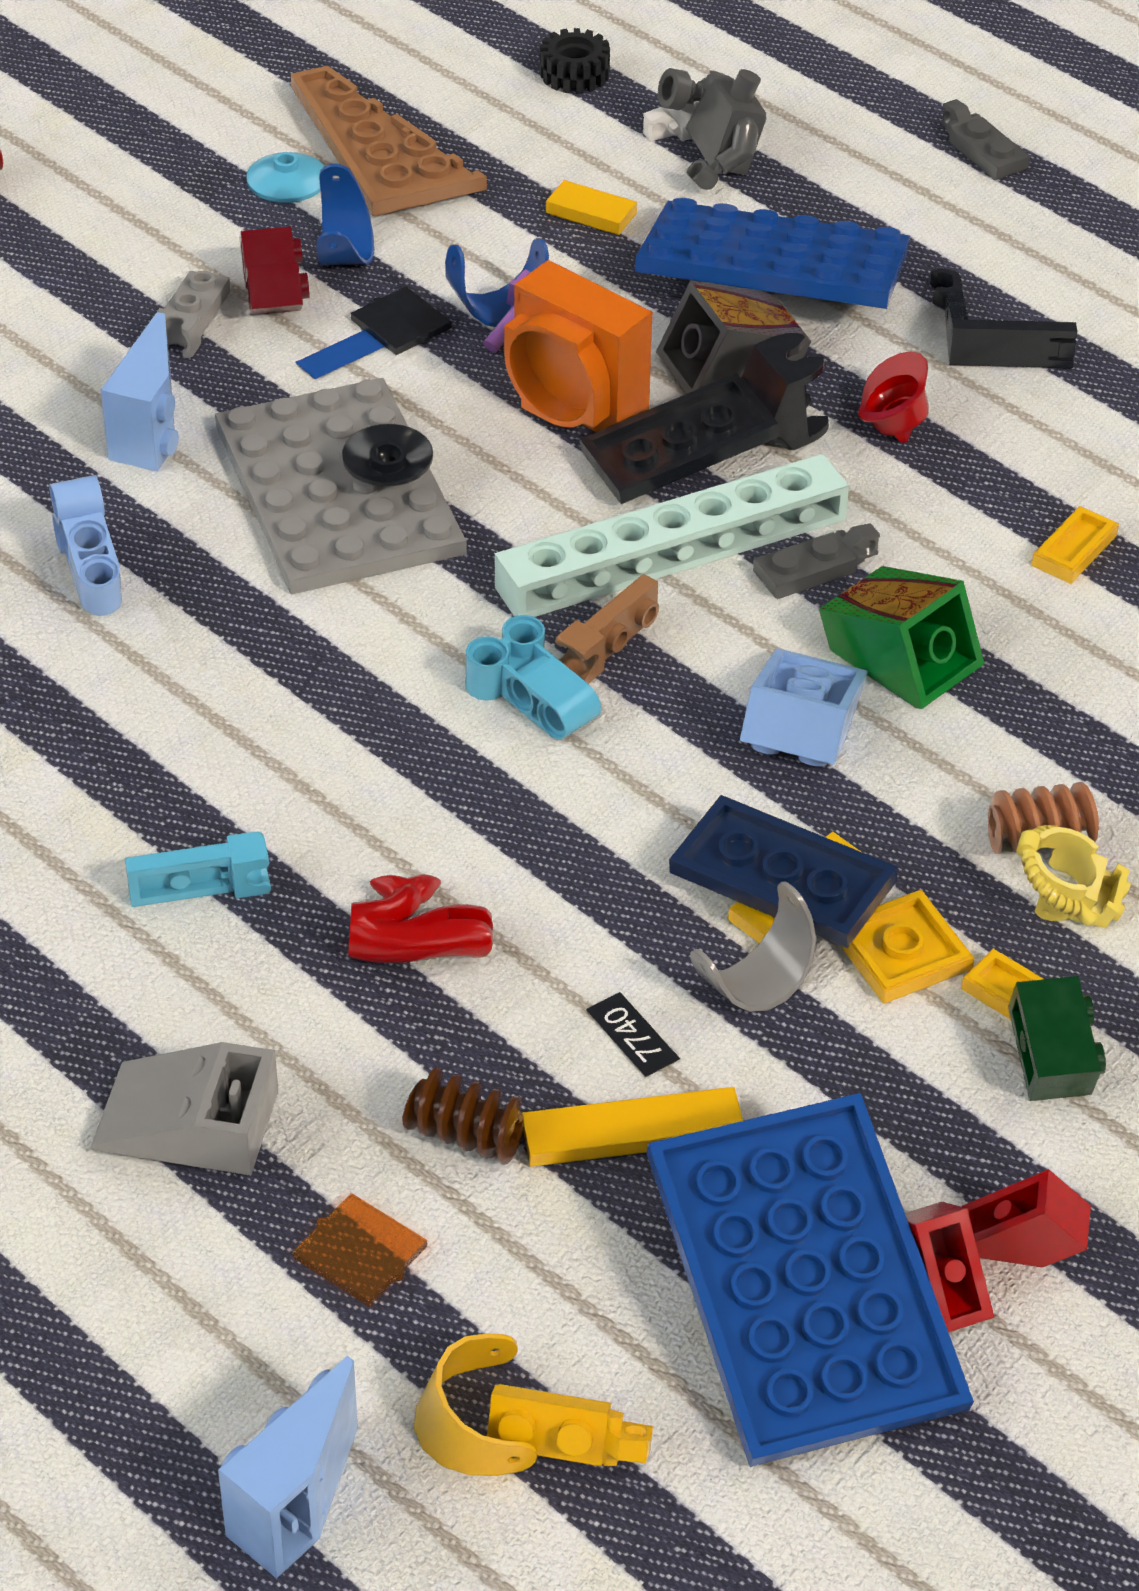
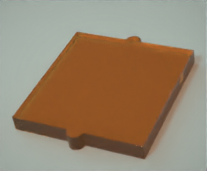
(360, 1249)

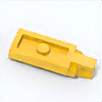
(567, 1427)

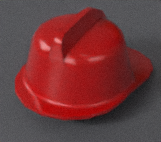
(896, 395)

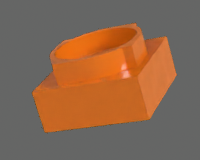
(577, 350)

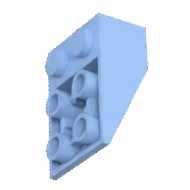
(287, 1475)

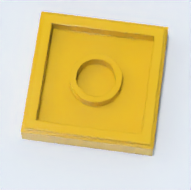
(907, 948)

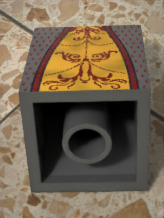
(717, 331)

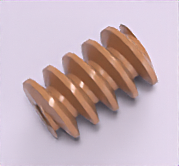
(1025, 811)

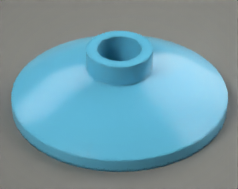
(285, 177)

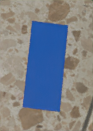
(339, 354)

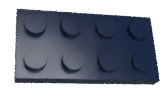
(752, 852)

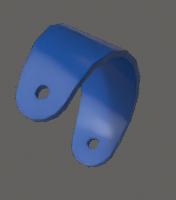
(346, 222)
(491, 306)

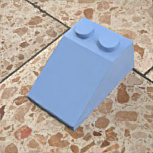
(141, 403)
(802, 707)

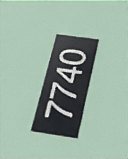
(633, 1034)

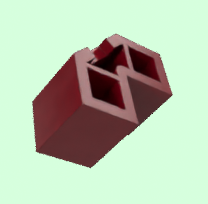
(272, 270)

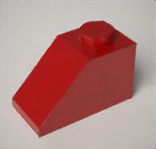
(1031, 1222)
(952, 1263)

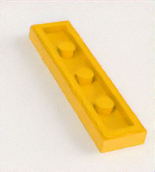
(623, 1125)

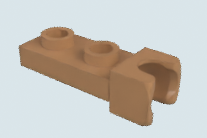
(609, 628)

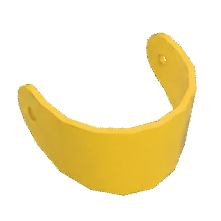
(446, 1436)

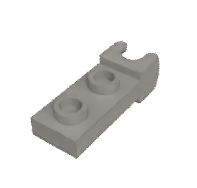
(194, 308)

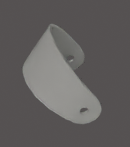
(775, 966)

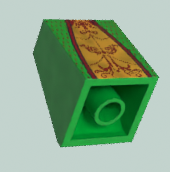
(906, 631)

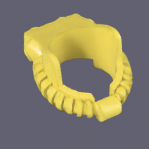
(1098, 892)

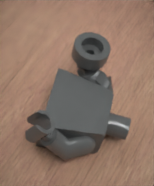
(724, 122)

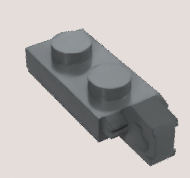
(982, 142)
(816, 560)

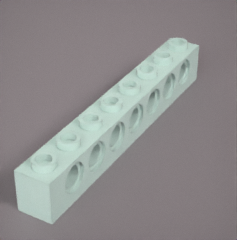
(670, 536)

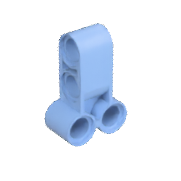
(87, 543)

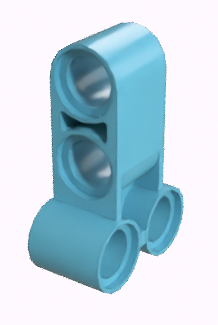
(530, 678)

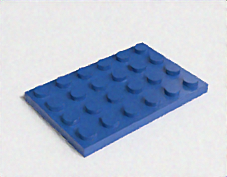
(774, 253)
(807, 1279)

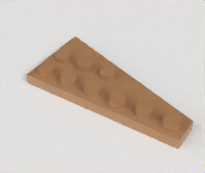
(384, 152)

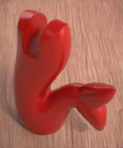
(385, 933)

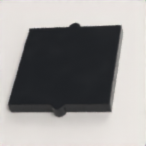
(401, 320)

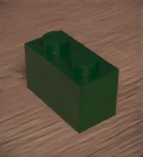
(1056, 1038)

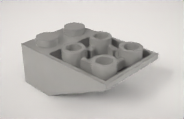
(192, 1107)

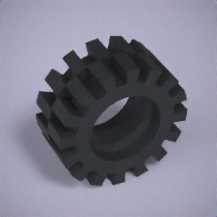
(574, 60)

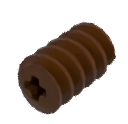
(465, 1116)

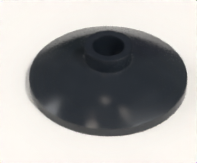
(387, 455)

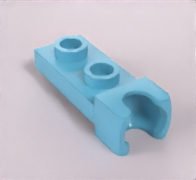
(201, 871)

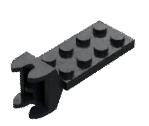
(712, 422)

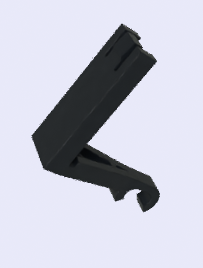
(999, 341)

